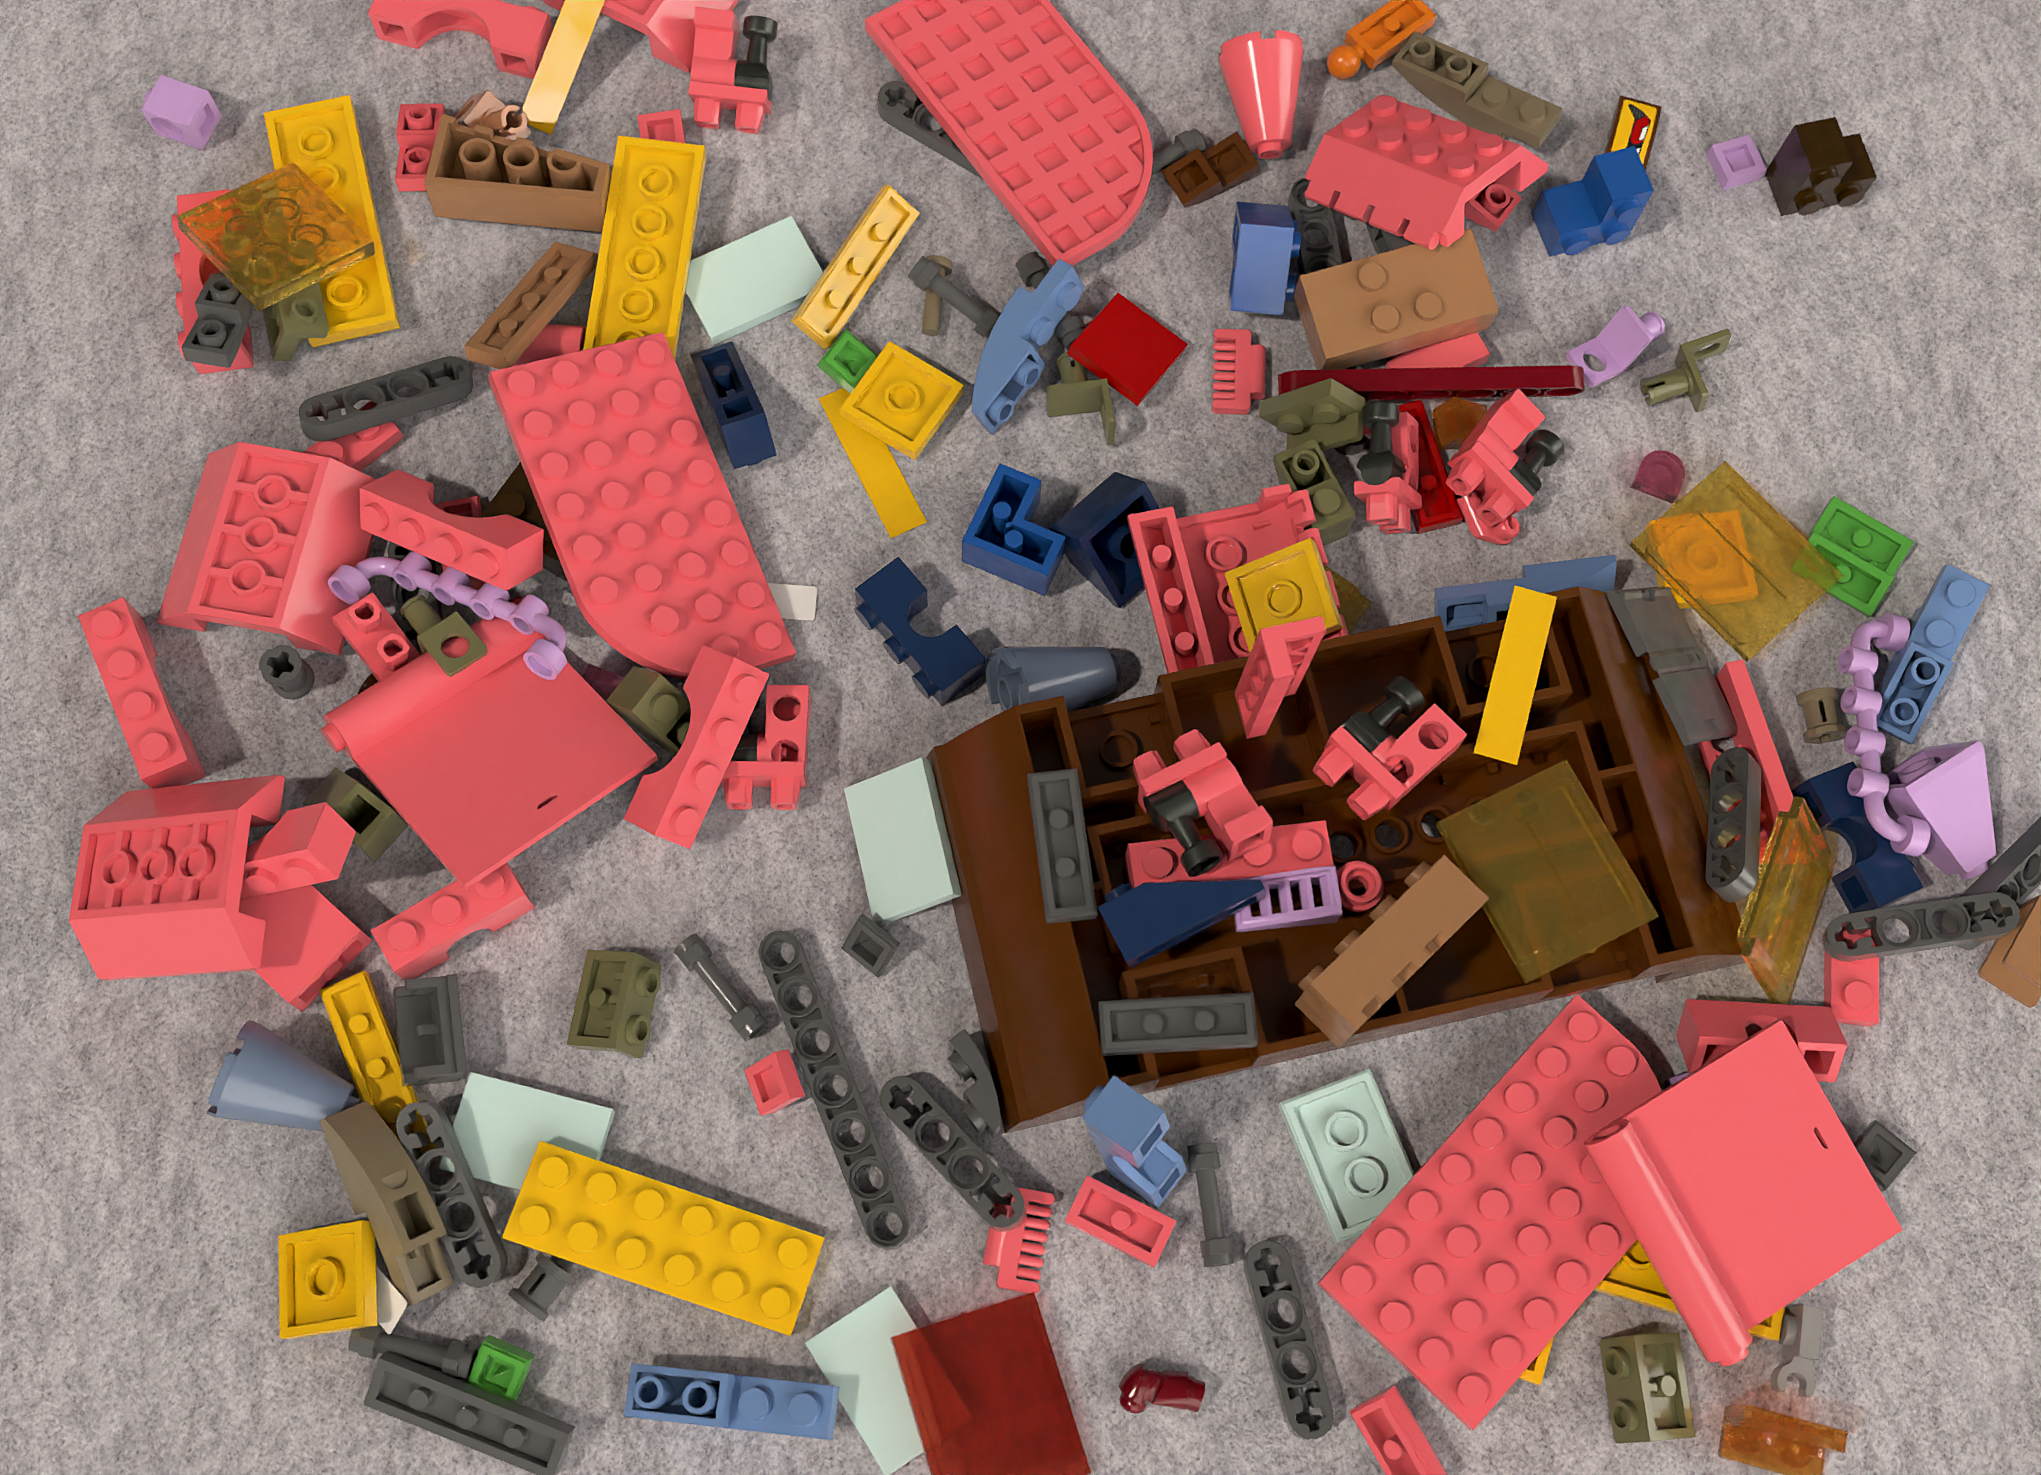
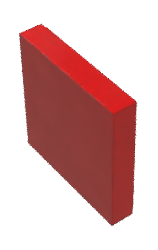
(1127, 349)

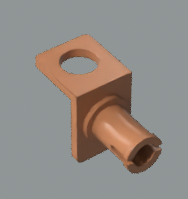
(492, 113)

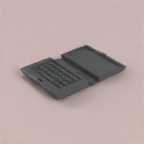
(1685, 680)

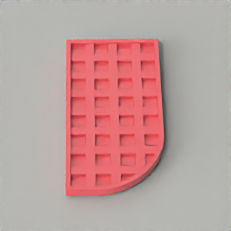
(1027, 114)
(639, 507)
(1501, 1221)

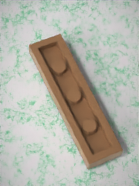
(530, 306)

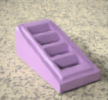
(1309, 915)

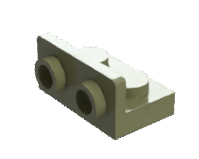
(295, 319)
(1316, 411)
(615, 1003)
(1647, 1388)

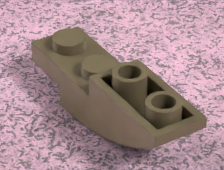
(1467, 92)
(395, 1198)

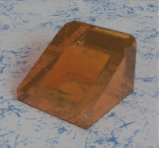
(1455, 421)

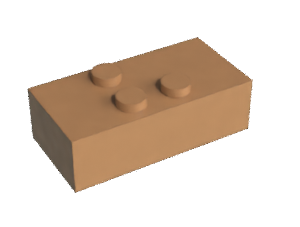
(1394, 302)

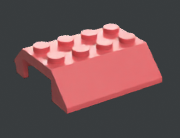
(1412, 170)
(1187, 563)

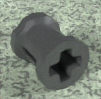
(286, 672)
(541, 1286)

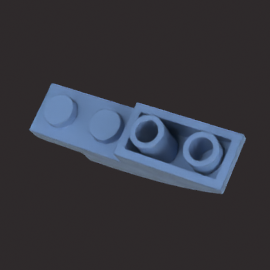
(1011, 355)
(1490, 601)
(1925, 660)
(731, 1401)

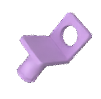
(1617, 344)

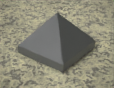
(870, 945)

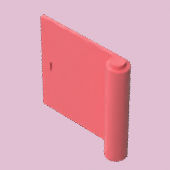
(486, 754)
(1742, 1189)

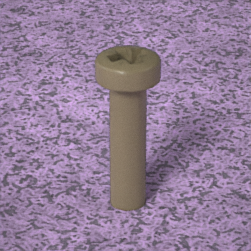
(933, 302)

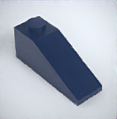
(734, 405)
(1166, 913)

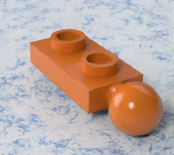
(1379, 36)

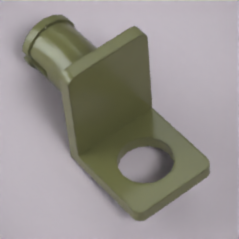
(1686, 376)
(1080, 396)
(434, 631)

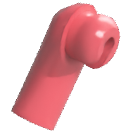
(1498, 534)

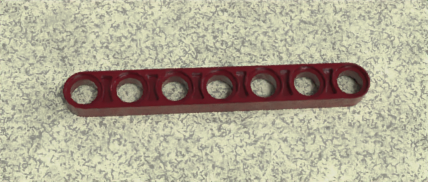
(1445, 381)

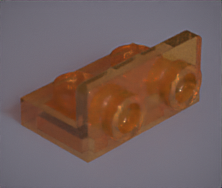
(1777, 1441)

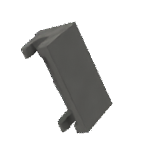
(429, 1030)

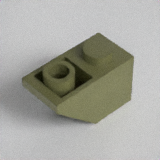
(1307, 469)
(653, 708)
(369, 816)

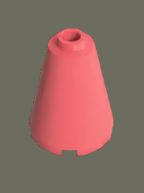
(1264, 87)

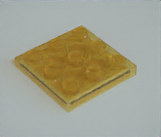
(276, 235)

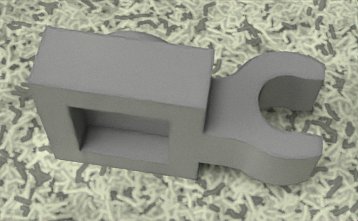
(1800, 1347)

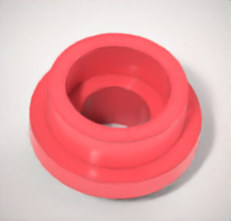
(1369, 877)

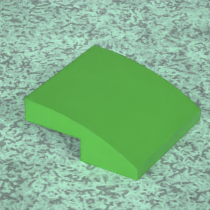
(1861, 551)

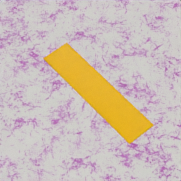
(560, 62)
(875, 470)
(1515, 675)

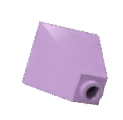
(1952, 794)

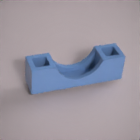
(1130, 1140)

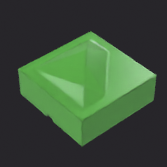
(847, 361)
(501, 1368)

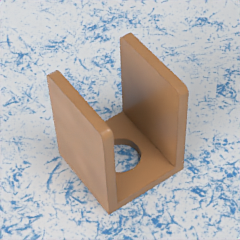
(2016, 959)

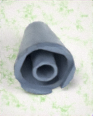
(1045, 672)
(276, 1084)

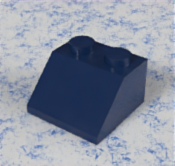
(1100, 536)

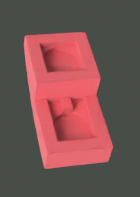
(1457, 352)

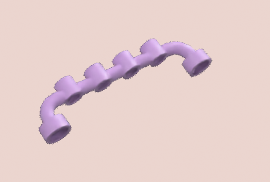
(1889, 633)
(542, 658)

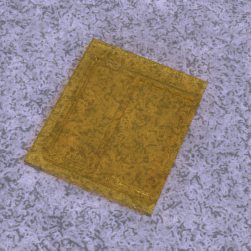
(1735, 561)
(1547, 871)
(1786, 901)

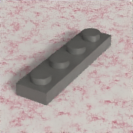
(468, 1415)

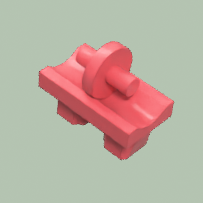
(375, 636)

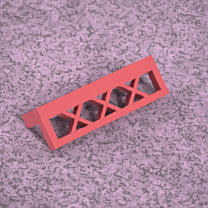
(1275, 671)
(1756, 739)

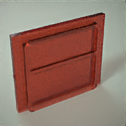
(990, 1394)

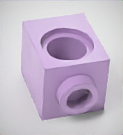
(181, 112)

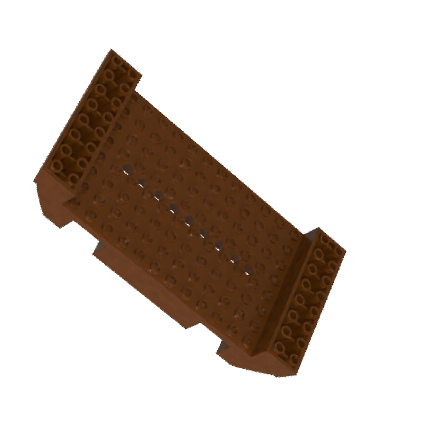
(1044, 981)

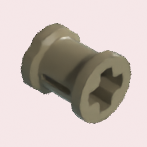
(1824, 700)

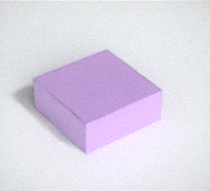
(1736, 162)

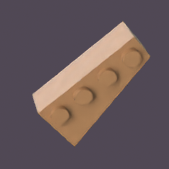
(513, 181)
(1390, 950)

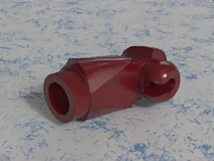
(1162, 1388)

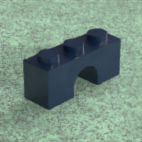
(941, 663)
(1876, 871)

